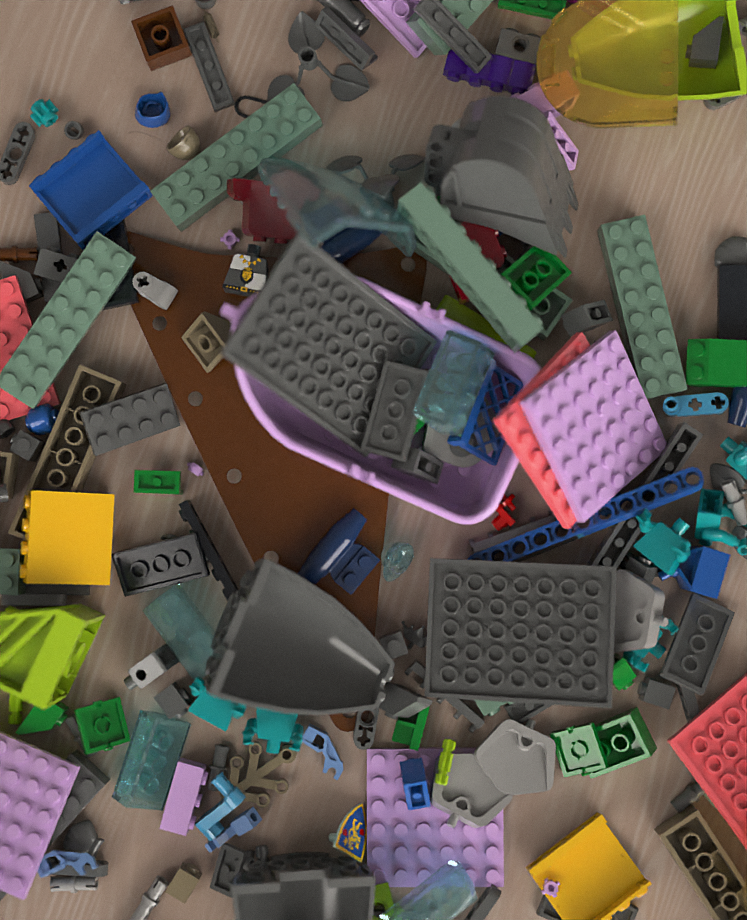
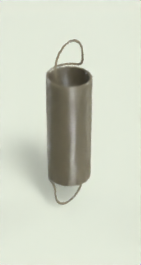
(211, 25)

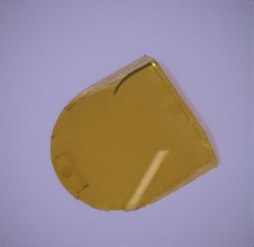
(612, 63)

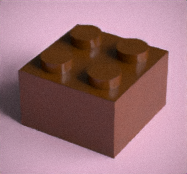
(161, 38)

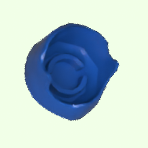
(152, 110)

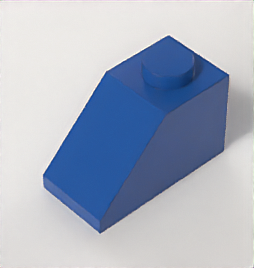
(415, 783)

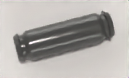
(348, 14)

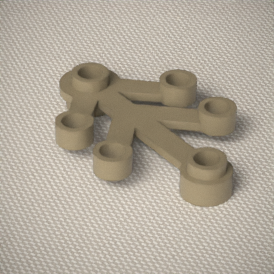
(255, 777)

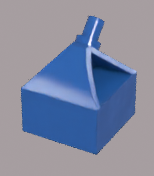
(701, 571)

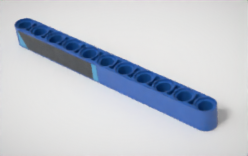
(596, 523)

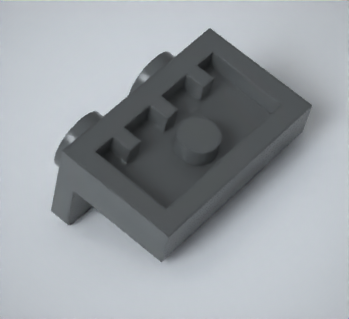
(229, 863)

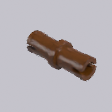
(18, 254)

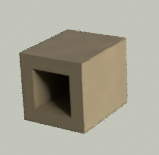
(184, 882)

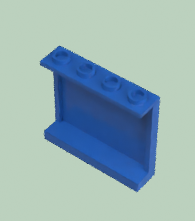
(90, 189)

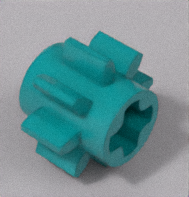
(44, 113)

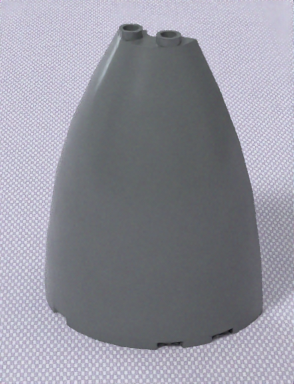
(294, 649)
(304, 889)

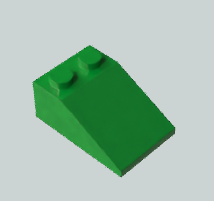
(536, 275)
(716, 363)
(624, 740)

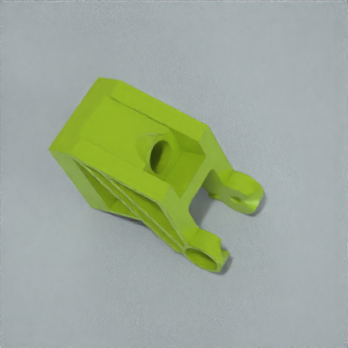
(45, 650)

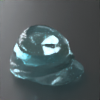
(396, 559)

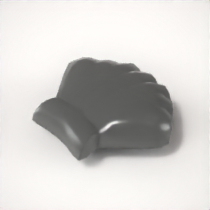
(731, 252)
(82, 839)

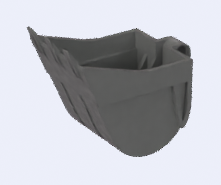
(504, 172)

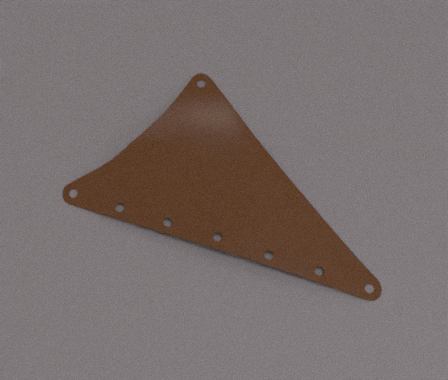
(283, 496)

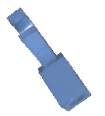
(331, 756)
(241, 824)
(75, 859)

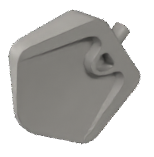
(437, 446)
(637, 612)
(517, 758)
(468, 793)

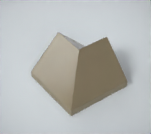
(207, 338)

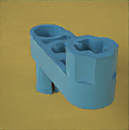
(682, 410)
(233, 796)

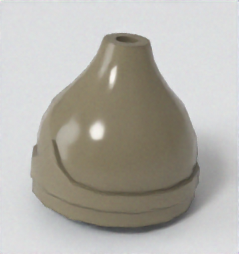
(184, 144)

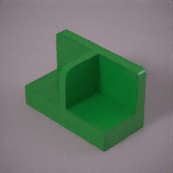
(157, 482)
(410, 730)

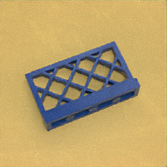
(480, 406)

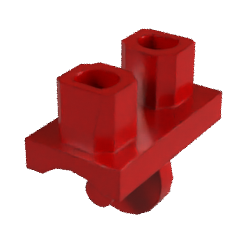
(504, 517)

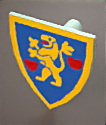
(352, 834)

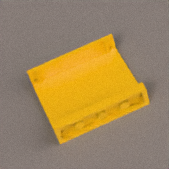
(67, 538)
(592, 873)

